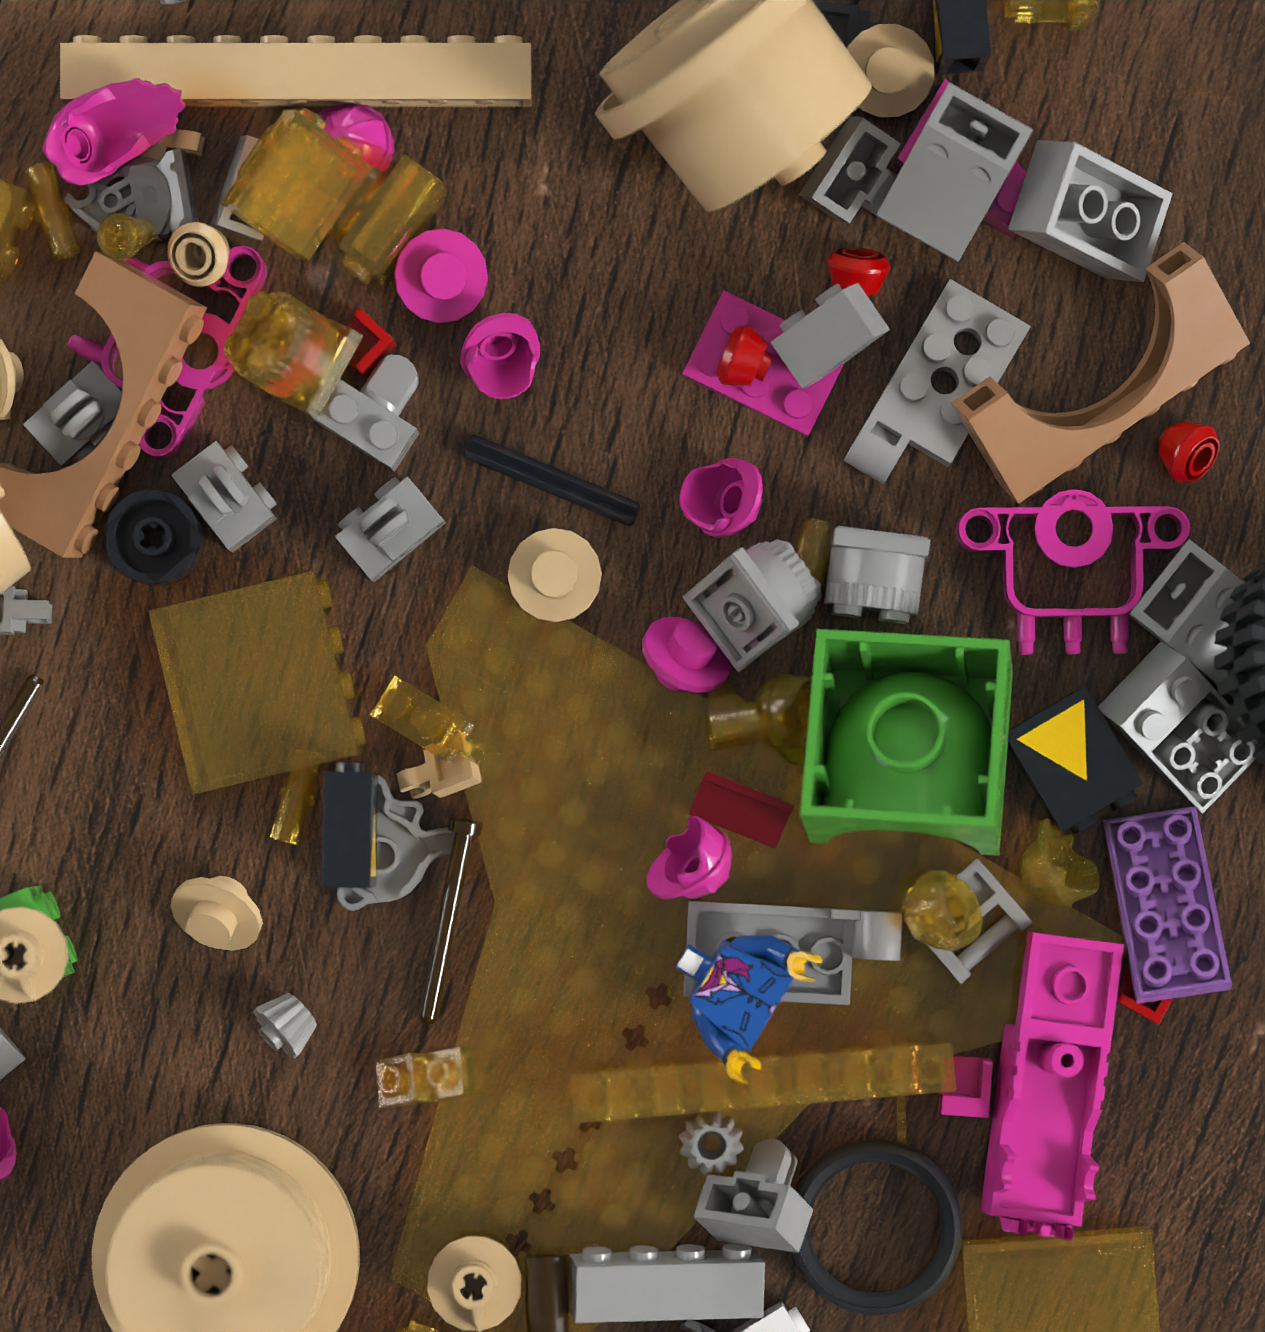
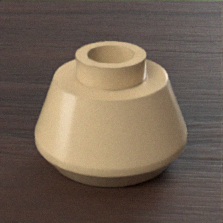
(198, 254)

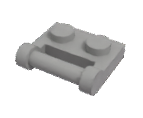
(989, 894)

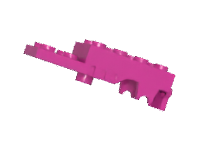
(1052, 1086)

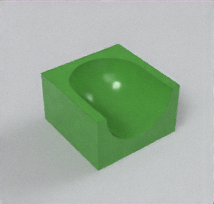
(907, 736)

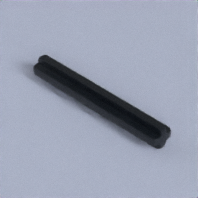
(551, 480)

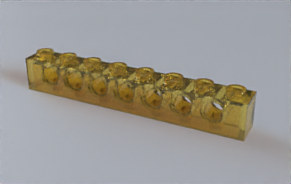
(779, 1082)

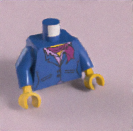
(740, 992)

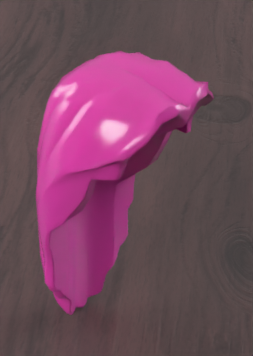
(110, 128)

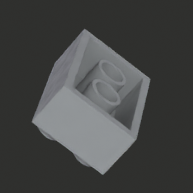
(1090, 210)

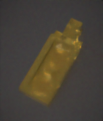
(427, 722)

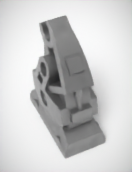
(149, 191)

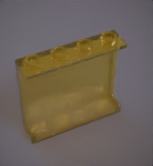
(256, 682)
(1062, 1285)

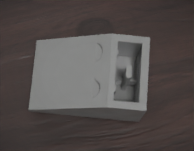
(954, 172)
(1187, 607)
(1179, 726)

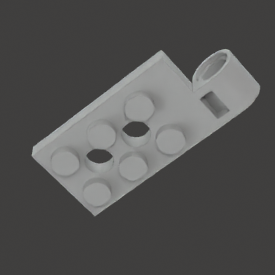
(911, 407)
(829, 932)

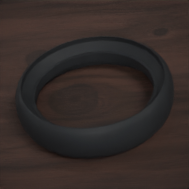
(950, 1237)

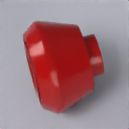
(859, 266)
(744, 358)
(1188, 450)

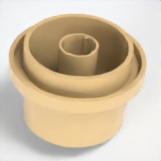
(733, 92)
(251, 1202)

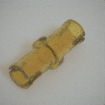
(51, 211)
(294, 804)

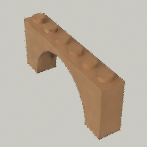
(152, 334)
(1189, 339)

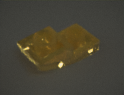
(425, 1077)

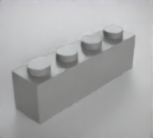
(666, 1284)

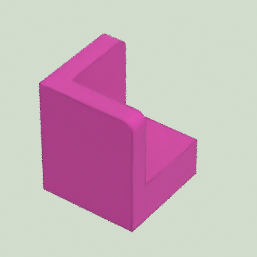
(972, 1088)

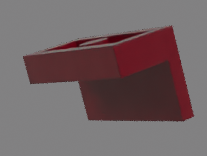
(741, 809)

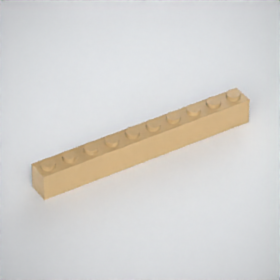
(309, 72)

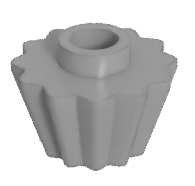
(285, 1024)
(711, 1160)

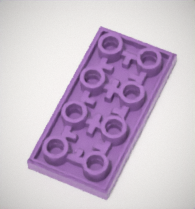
(1166, 905)

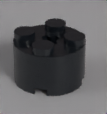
(128, 537)

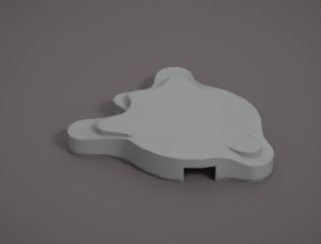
(402, 851)

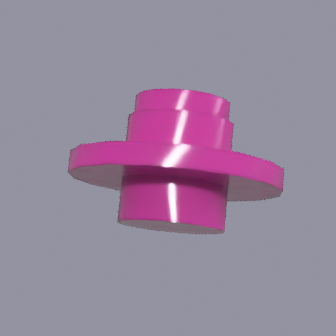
(440, 275)
(684, 656)

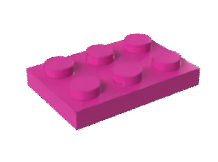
(779, 394)

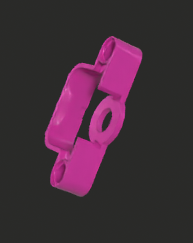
(197, 379)
(1048, 541)

